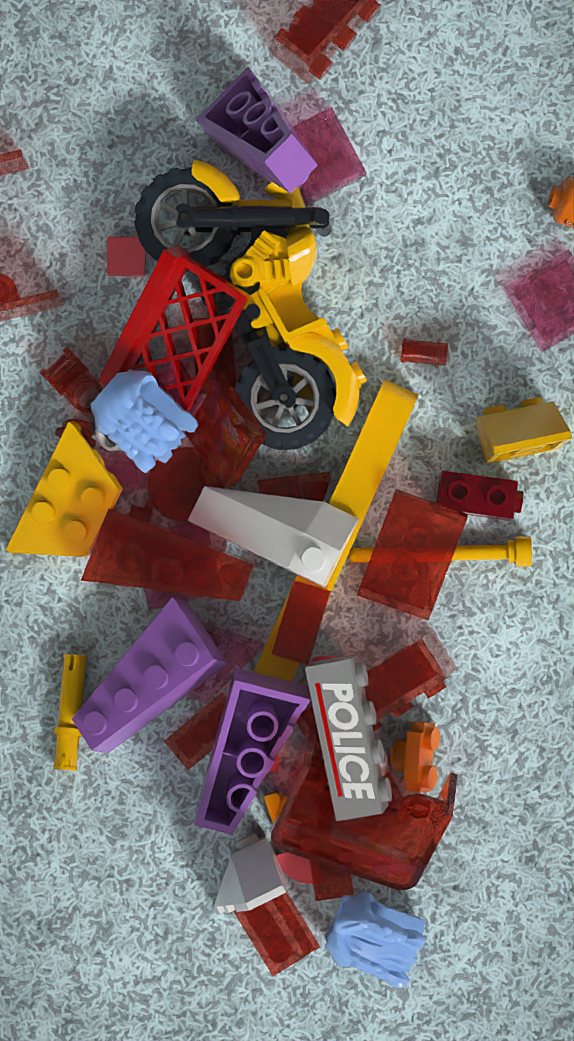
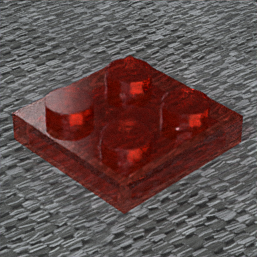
(226, 434)

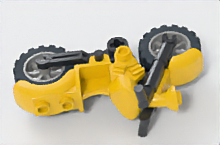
(272, 274)

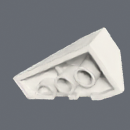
(284, 530)
(250, 876)

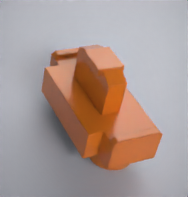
(416, 756)

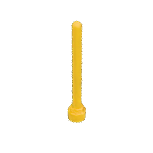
(516, 551)

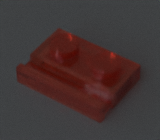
(278, 932)

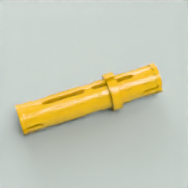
(70, 702)

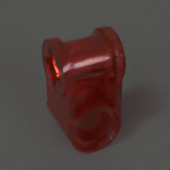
(71, 380)

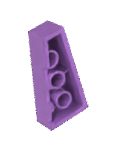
(257, 133)
(151, 677)
(251, 731)

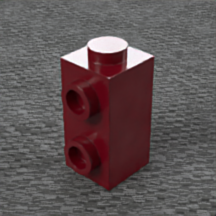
(480, 495)

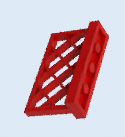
(151, 312)

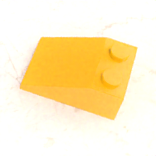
(521, 431)

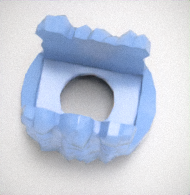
(141, 418)
(375, 938)

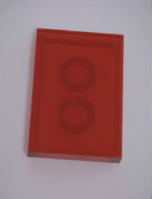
(412, 554)

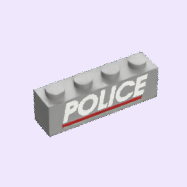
(347, 737)

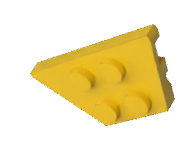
(68, 501)

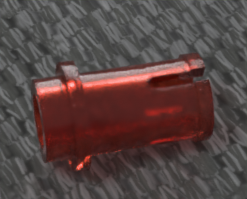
(424, 352)

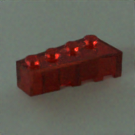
(320, 33)
(154, 557)
(398, 681)

